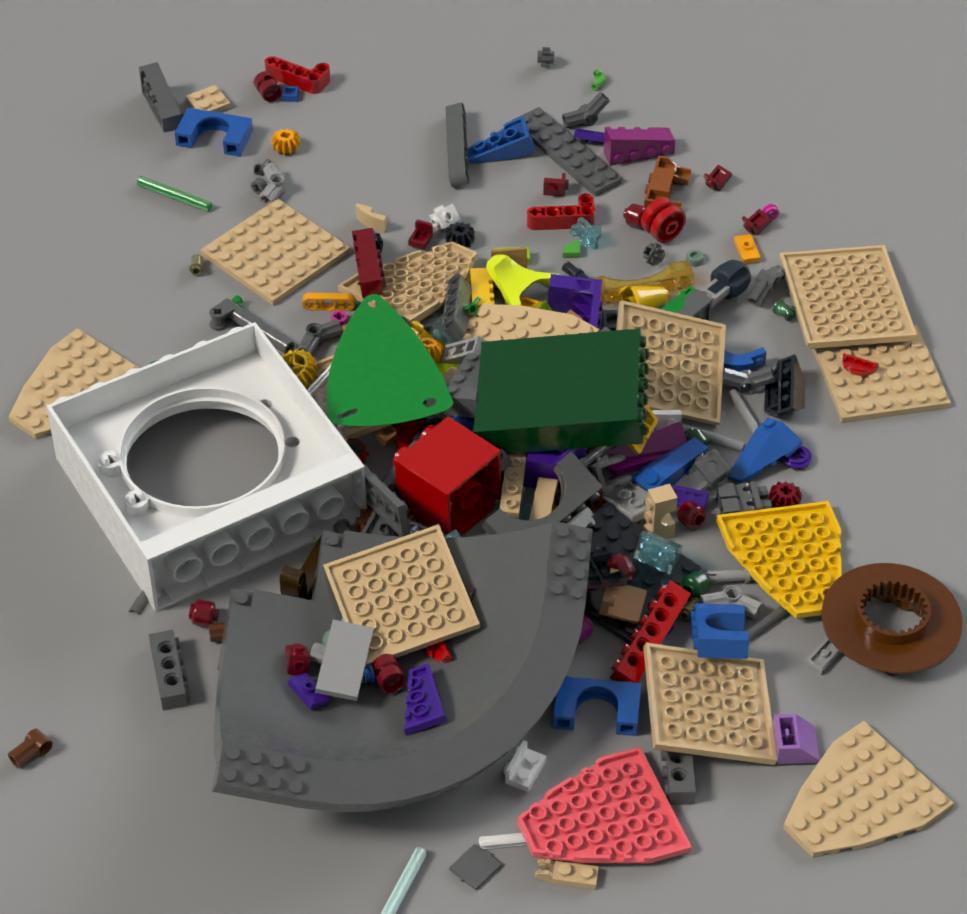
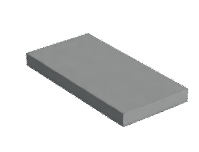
(344, 660)

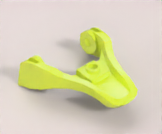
(513, 278)

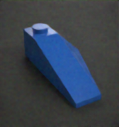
(508, 143)
(765, 446)
(670, 466)

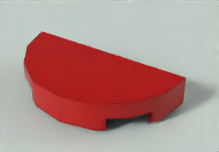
(858, 365)
(439, 652)

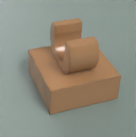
(385, 435)

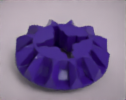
(804, 459)

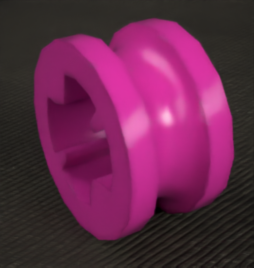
(771, 207)
(340, 315)

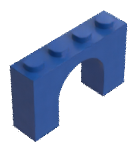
(198, 121)
(719, 631)
(622, 695)

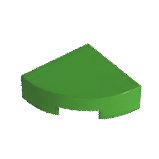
(572, 249)

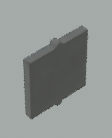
(475, 867)

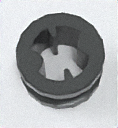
(258, 185)

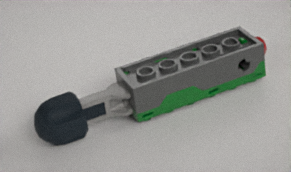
(726, 282)

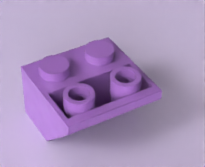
(794, 740)

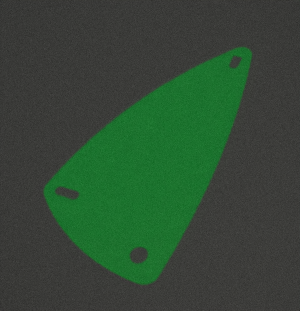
(382, 371)

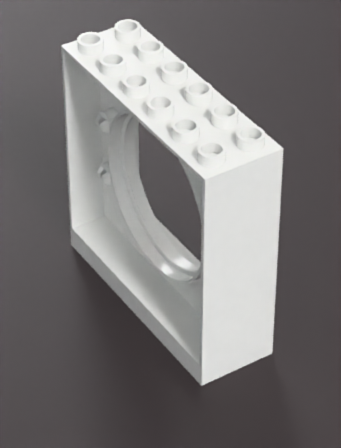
(192, 548)

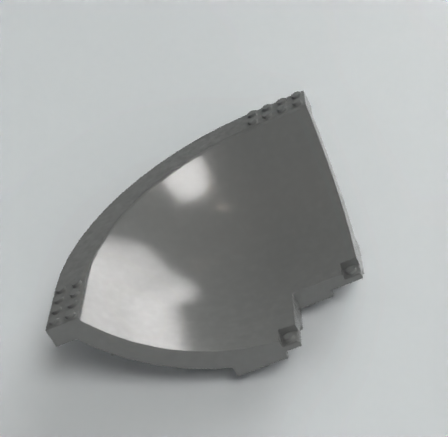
(357, 751)

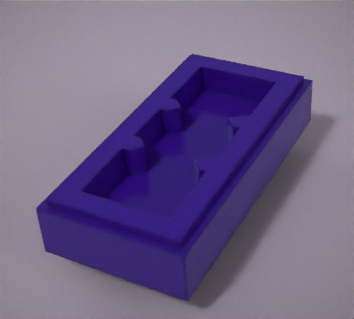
(590, 136)
(688, 494)
(305, 689)

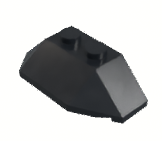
(788, 391)

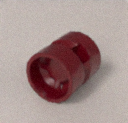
(267, 86)
(388, 673)

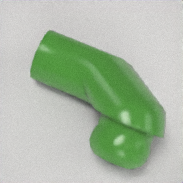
(599, 79)

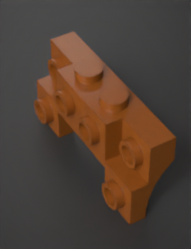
(663, 179)

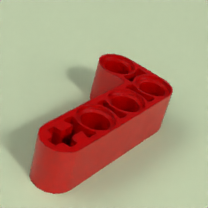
(307, 80)
(561, 216)

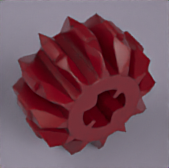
(784, 494)

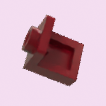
(717, 178)
(555, 186)
(756, 222)
(422, 234)
(298, 659)

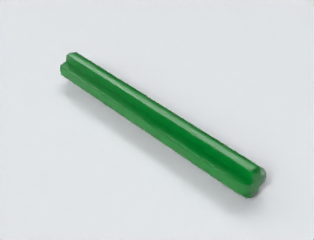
(174, 193)

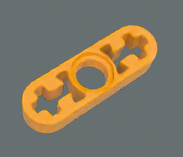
(322, 306)

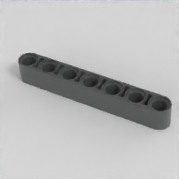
(457, 145)

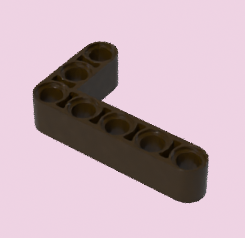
(300, 582)

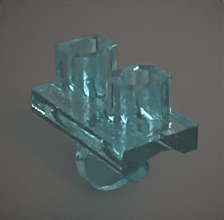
(589, 233)

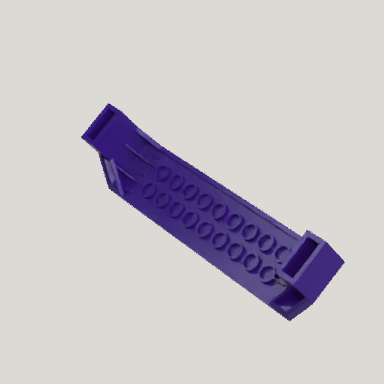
(583, 298)

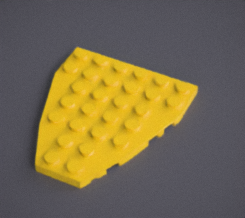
(788, 552)

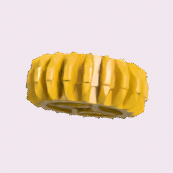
(302, 365)

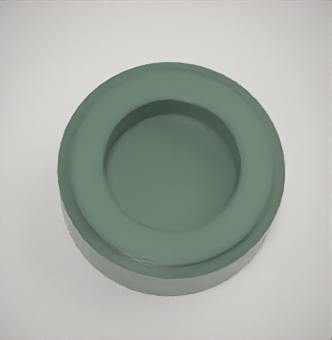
(695, 258)

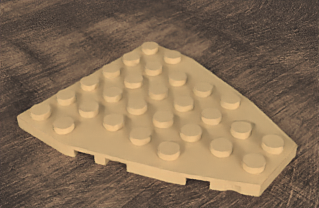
(417, 280)
(515, 322)
(65, 370)
(862, 796)

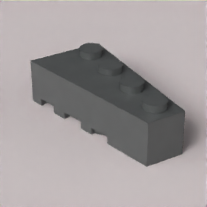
(159, 97)
(464, 387)

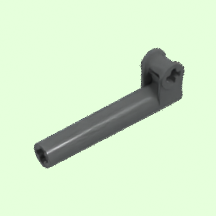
(229, 312)

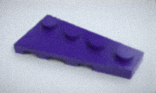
(423, 701)

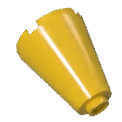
(644, 295)

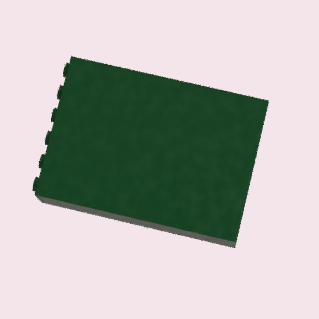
(563, 391)

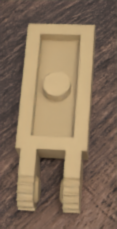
(567, 873)

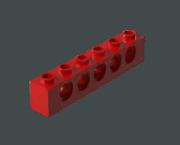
(673, 596)

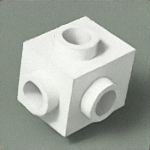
(444, 217)

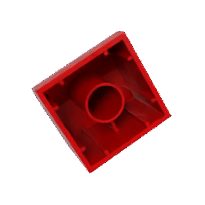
(449, 477)

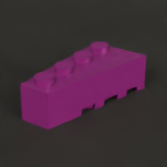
(636, 144)

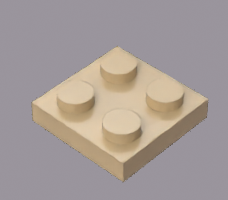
(209, 99)

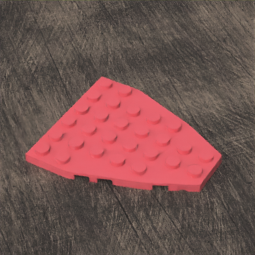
(606, 816)

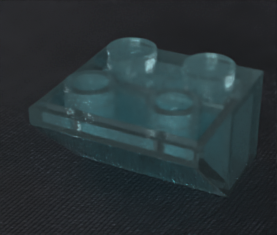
(657, 551)

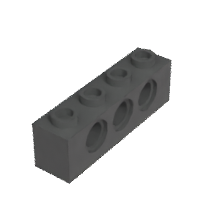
(168, 670)
(678, 767)

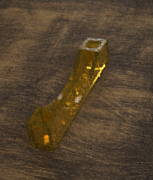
(674, 277)

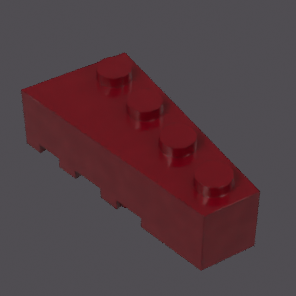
(368, 262)

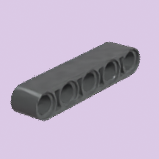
(455, 317)

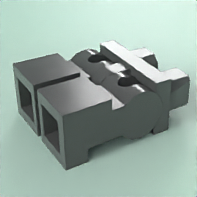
(741, 497)

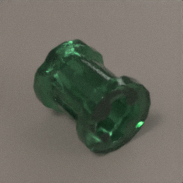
(784, 309)

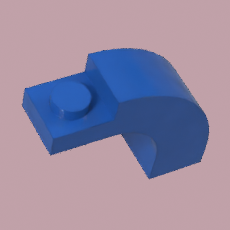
(745, 361)

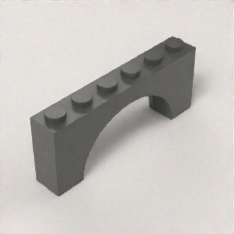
(577, 489)

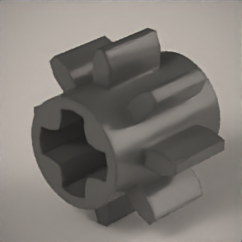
(545, 57)
(653, 253)

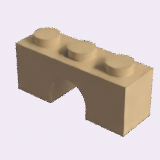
(659, 504)

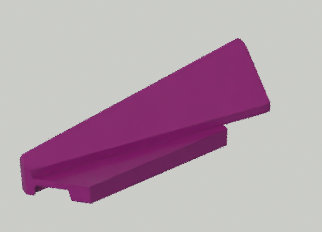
(658, 444)

